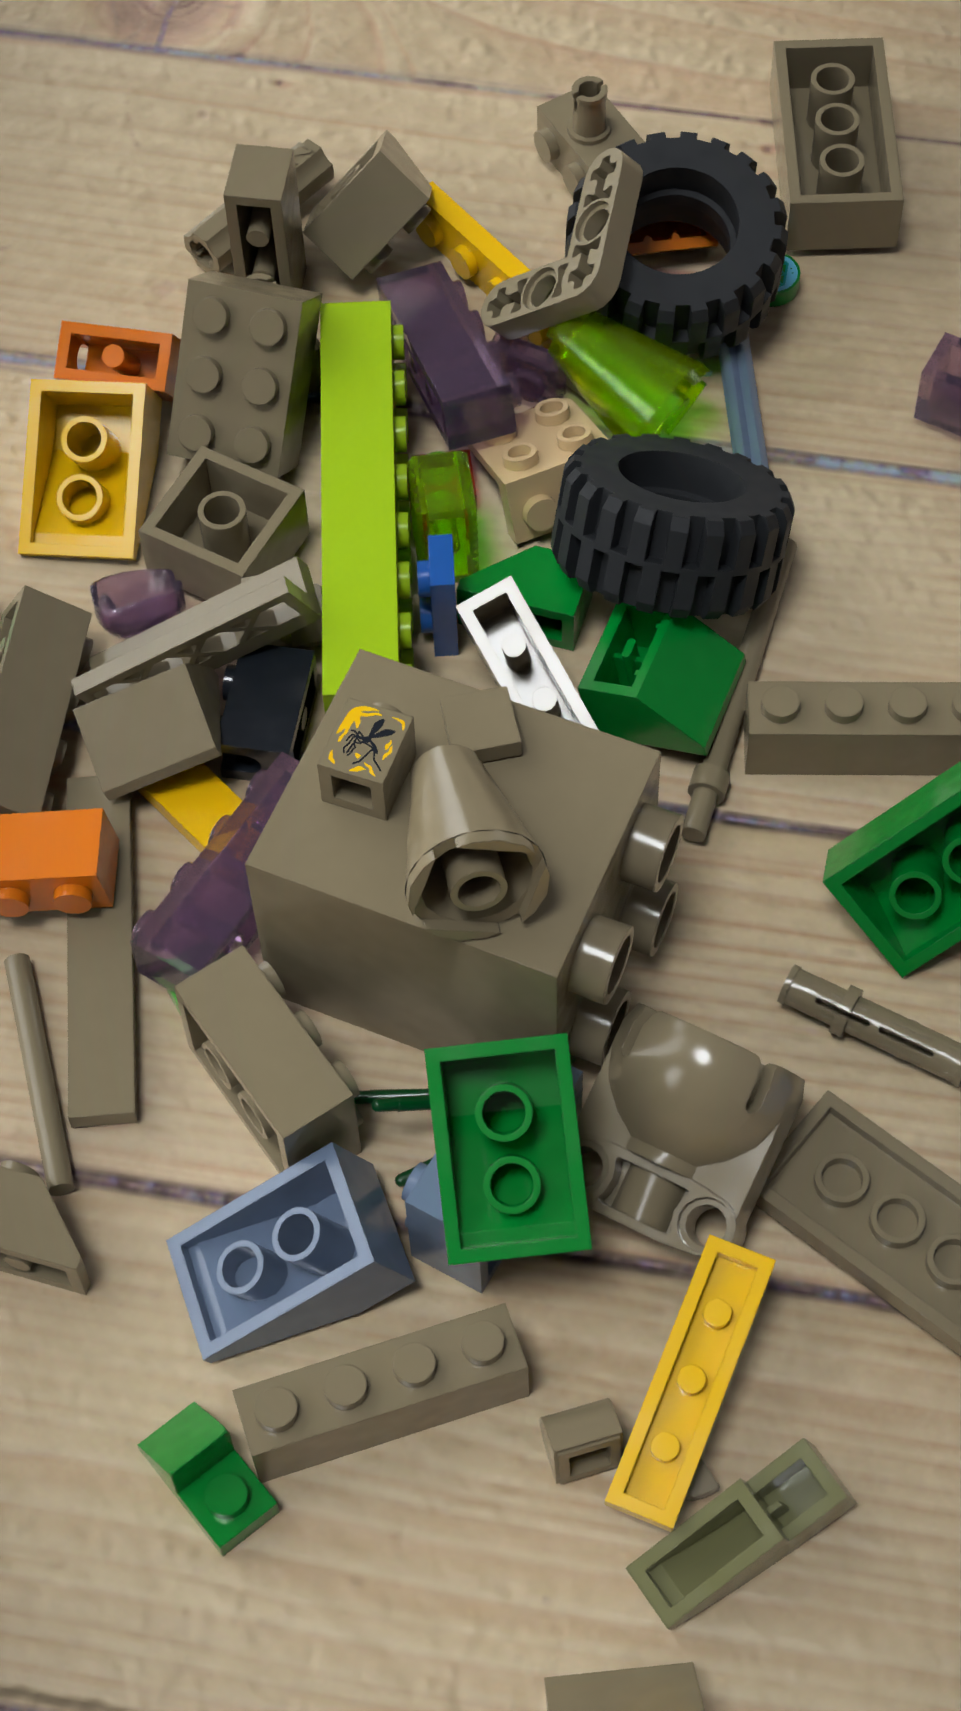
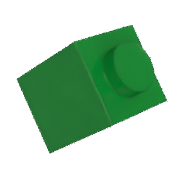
(550, 594)

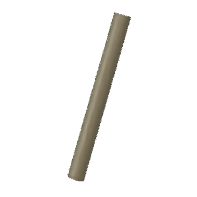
(39, 1075)

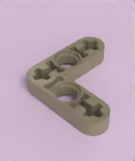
(593, 263)

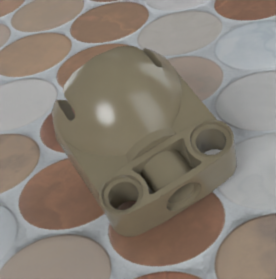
(683, 1128)

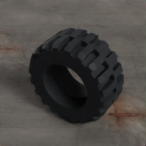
(726, 198)
(671, 526)

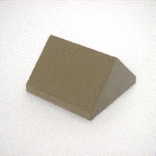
(152, 728)

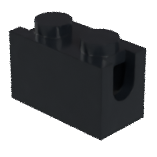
(266, 708)

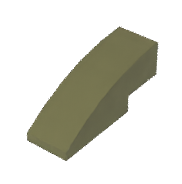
(741, 1534)

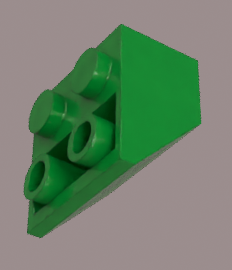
(660, 680)

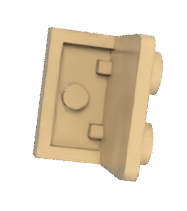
(532, 463)

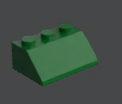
(905, 874)

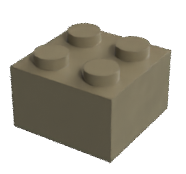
(223, 524)

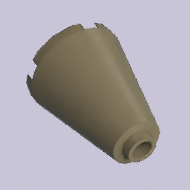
(467, 849)

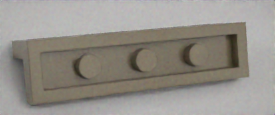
(209, 632)

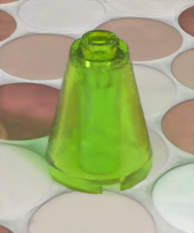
(625, 375)

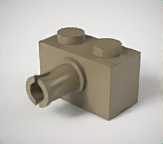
(579, 128)

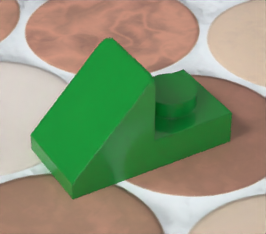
(209, 1477)

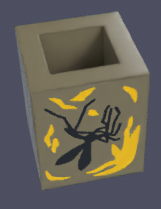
(367, 758)

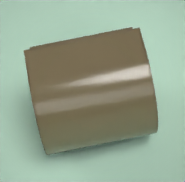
(582, 1440)

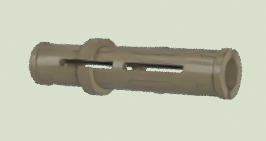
(804, 992)

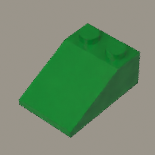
(507, 1149)

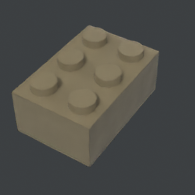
(244, 371)
(268, 1060)

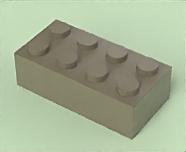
(836, 144)

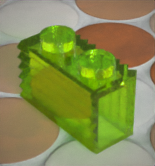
(444, 504)

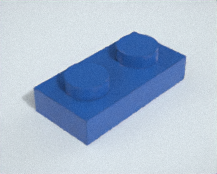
(438, 595)

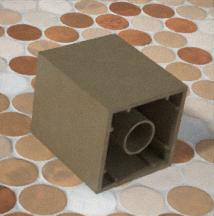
(338, 913)

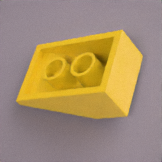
(88, 468)

